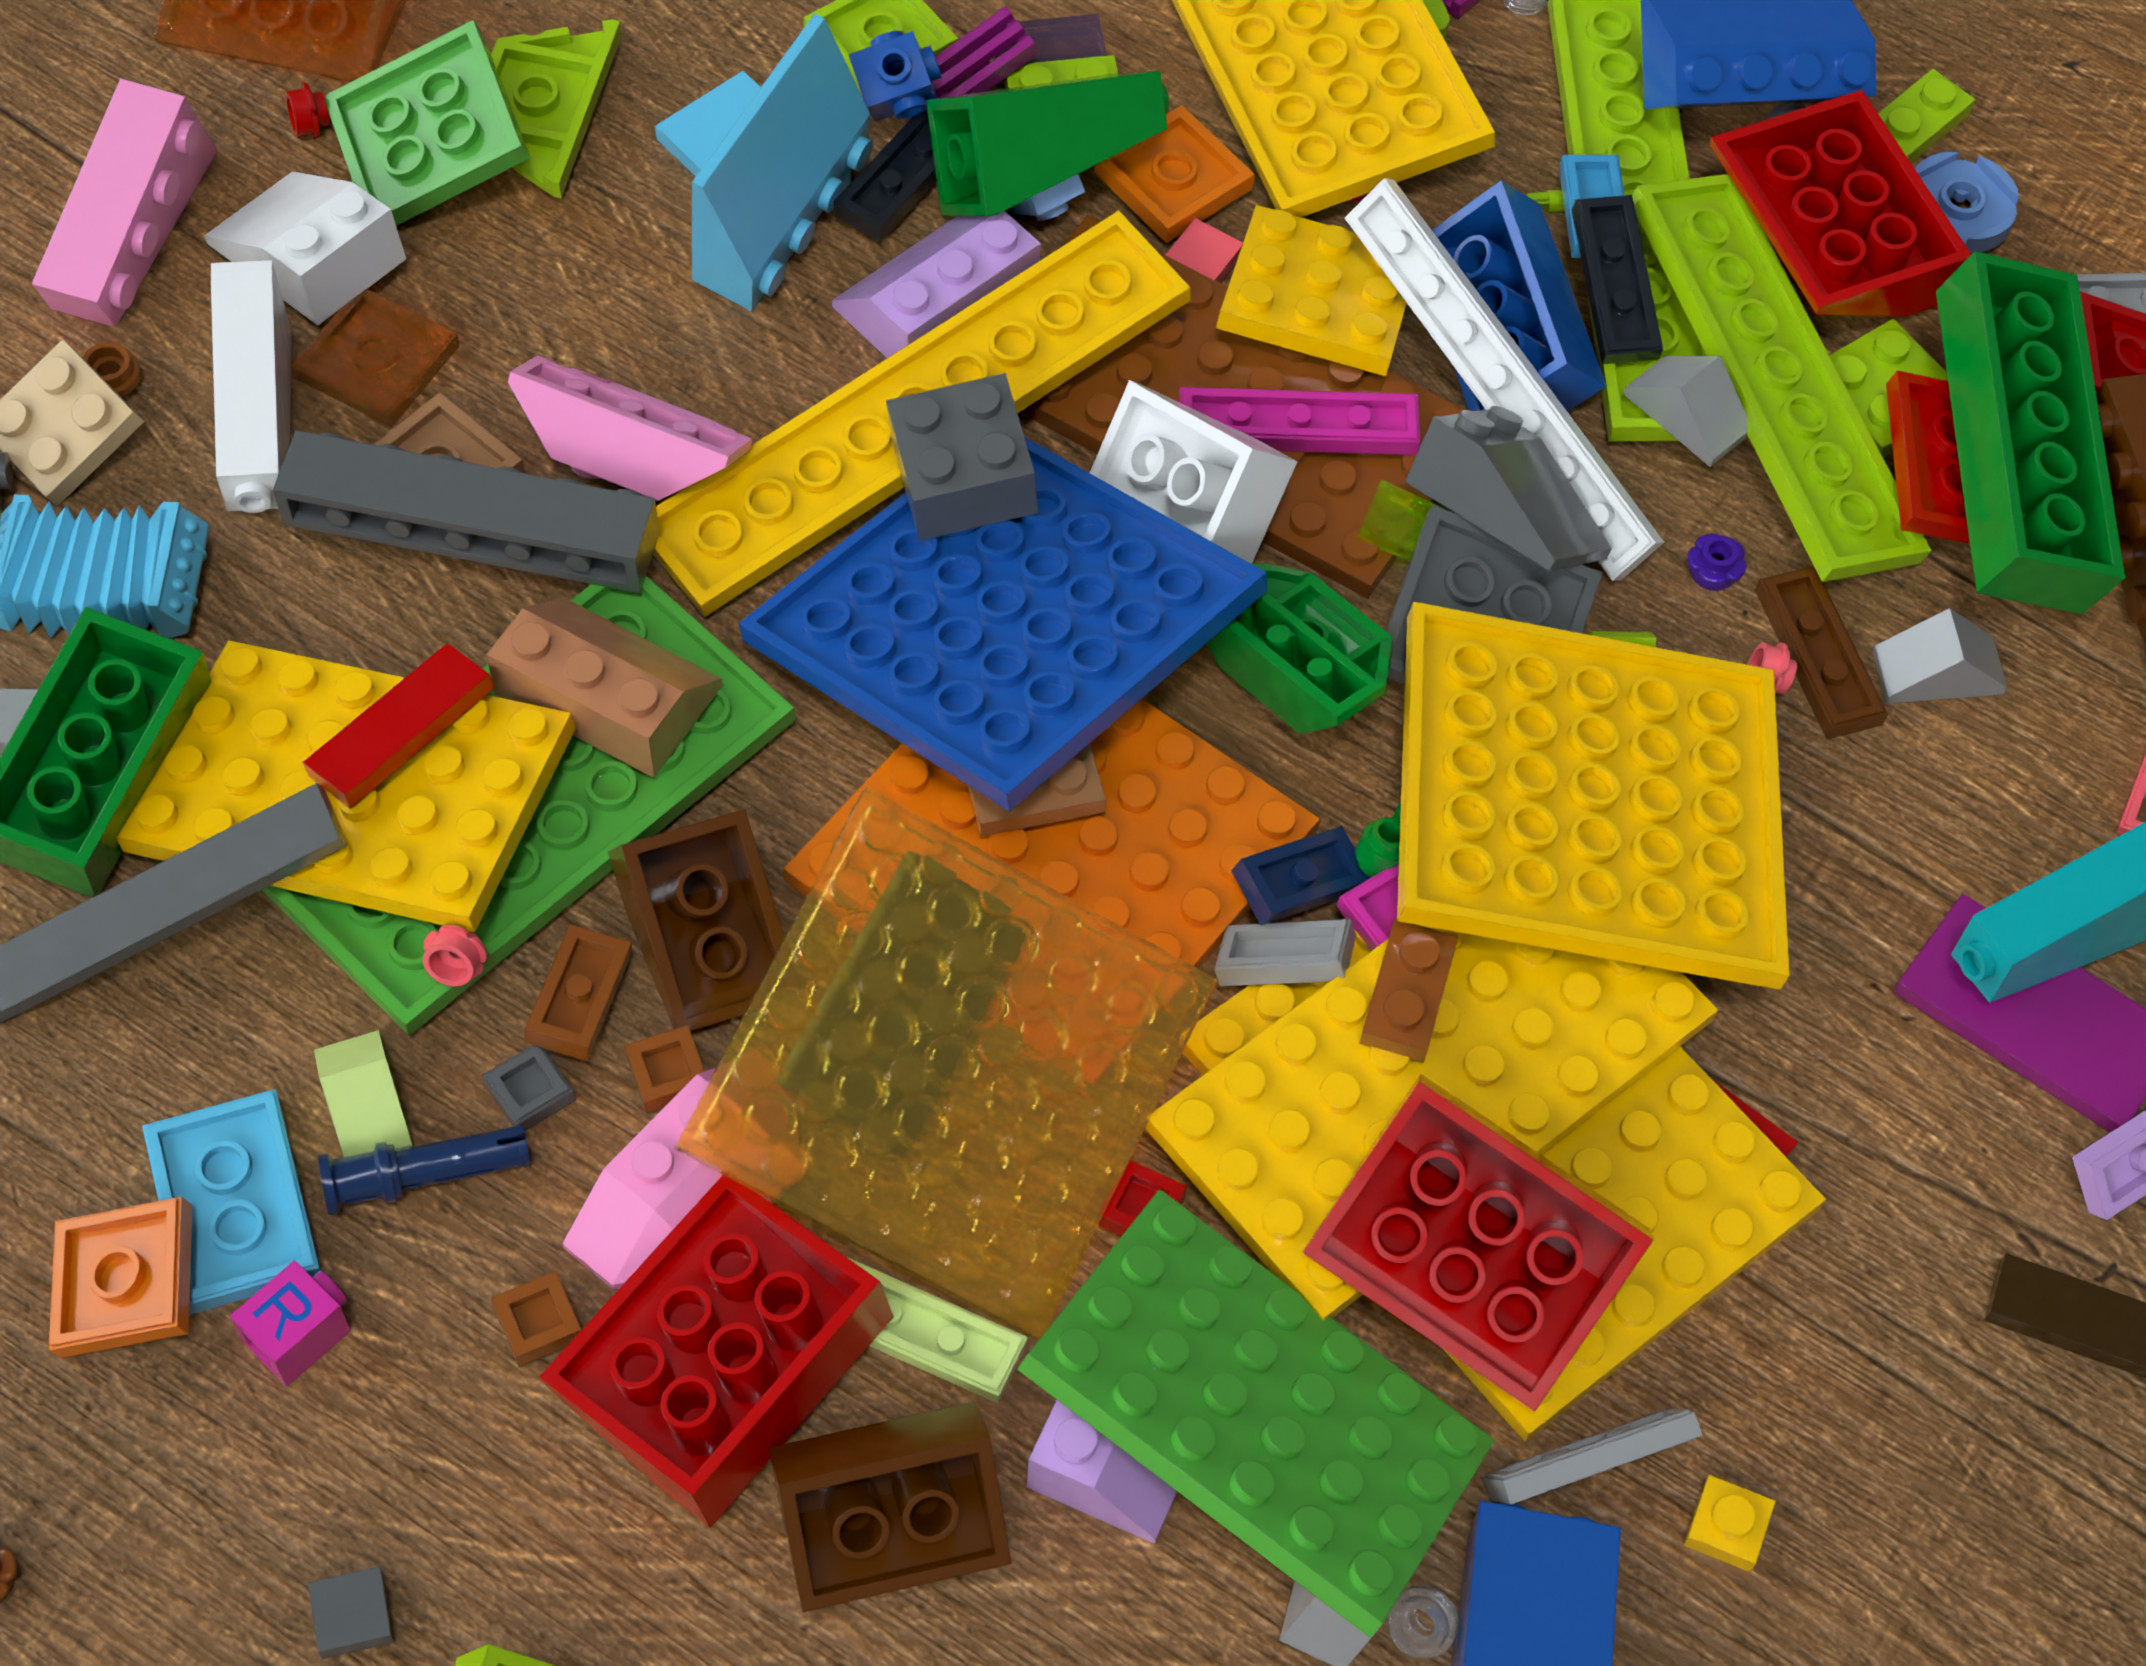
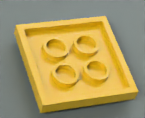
(1312, 292)

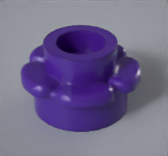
(1715, 573)

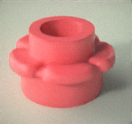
(1779, 660)
(453, 955)

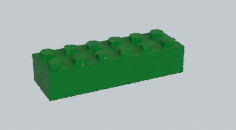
(2028, 434)

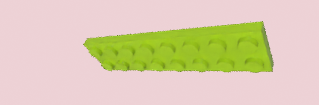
(1783, 375)

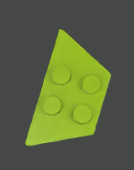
(553, 94)

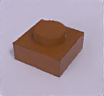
(663, 1066)
(536, 1318)

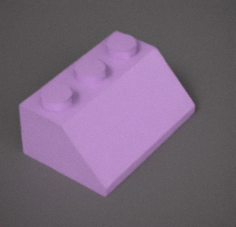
(937, 279)
(1097, 1476)

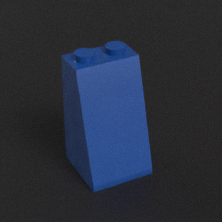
(1537, 1590)

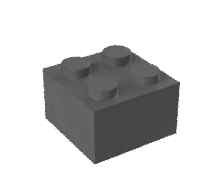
(962, 456)

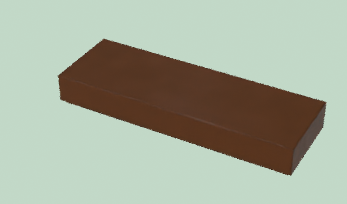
(1824, 652)

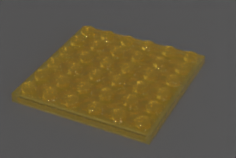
(948, 1064)

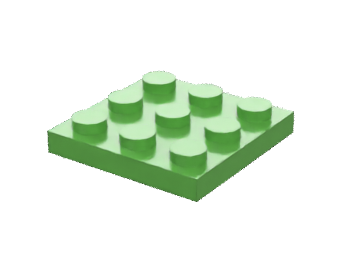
(427, 124)

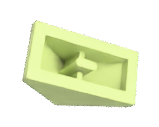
(361, 1094)

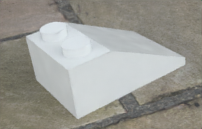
(322, 237)
(1193, 469)

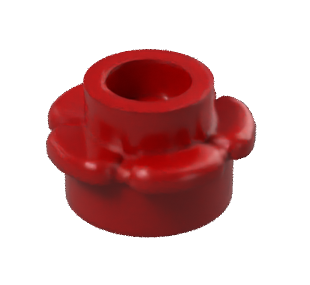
(306, 111)

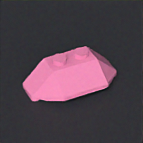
(620, 431)
(641, 1194)

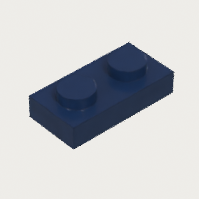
(1299, 875)

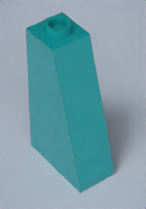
(2059, 920)

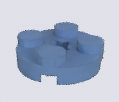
(1984, 185)

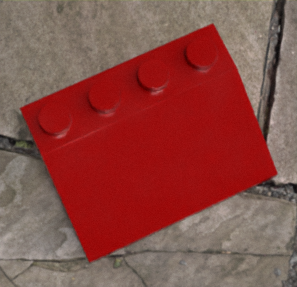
(1844, 208)
(1478, 1242)
(719, 1347)

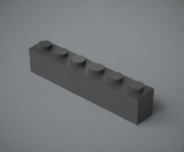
(467, 510)

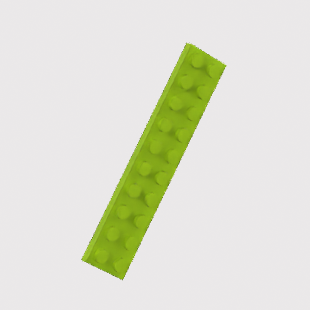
(1604, 114)

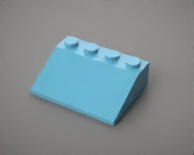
(778, 170)

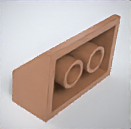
(615, 684)

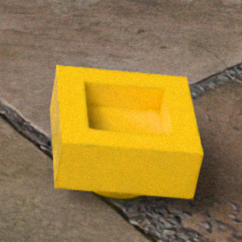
(1729, 1523)

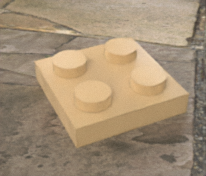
(63, 422)

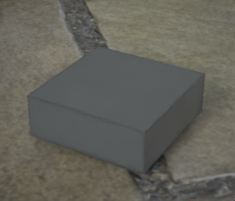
(528, 1087)
(350, 1612)

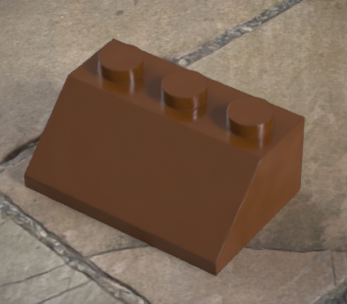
(890, 1505)

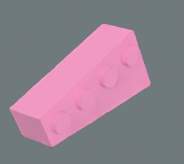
(124, 202)

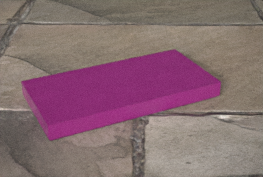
(2061, 1034)

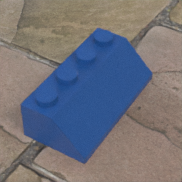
(1753, 52)
(1516, 269)

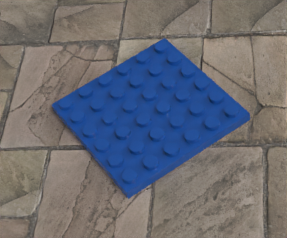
(1008, 636)

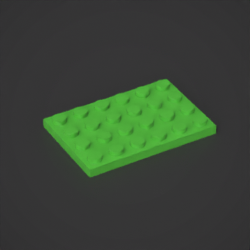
(1260, 1410)

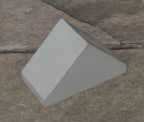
(1693, 403)
(1939, 661)

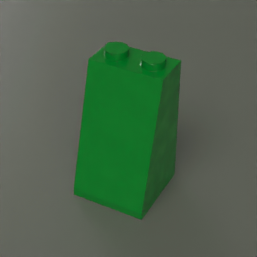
(1026, 139)

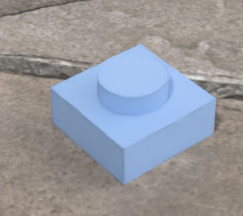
(1051, 201)

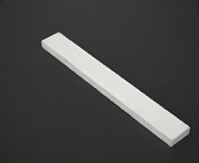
(1495, 364)

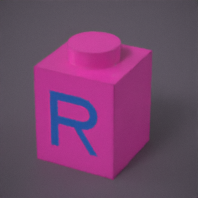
(292, 1321)

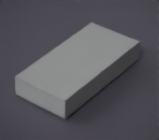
(1285, 952)

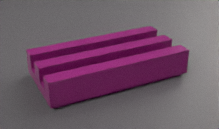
(976, 48)

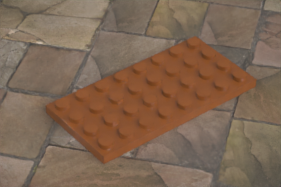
(1326, 490)

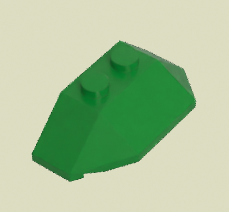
(1305, 651)

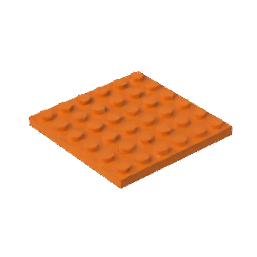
(1149, 863)

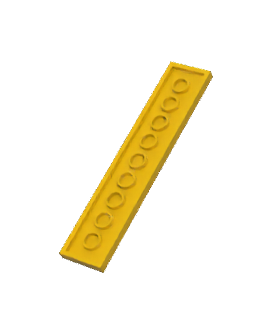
(841, 453)

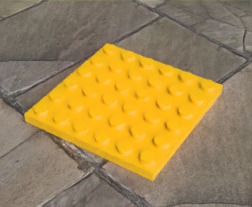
(1591, 797)

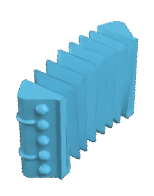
(119, 567)

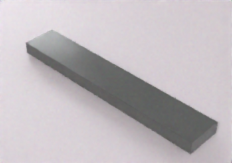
(167, 899)

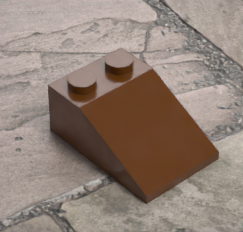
(701, 916)

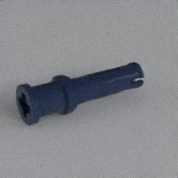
(389, 1171)

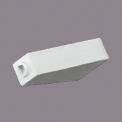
(250, 382)

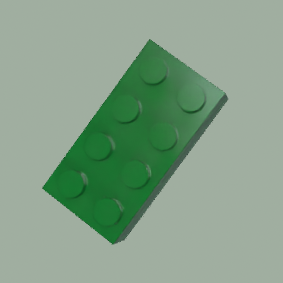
(93, 748)

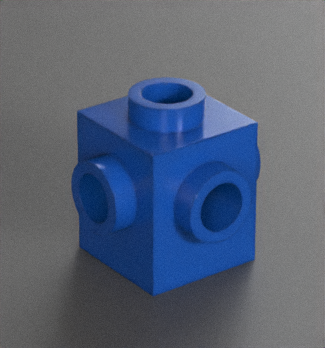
(896, 75)

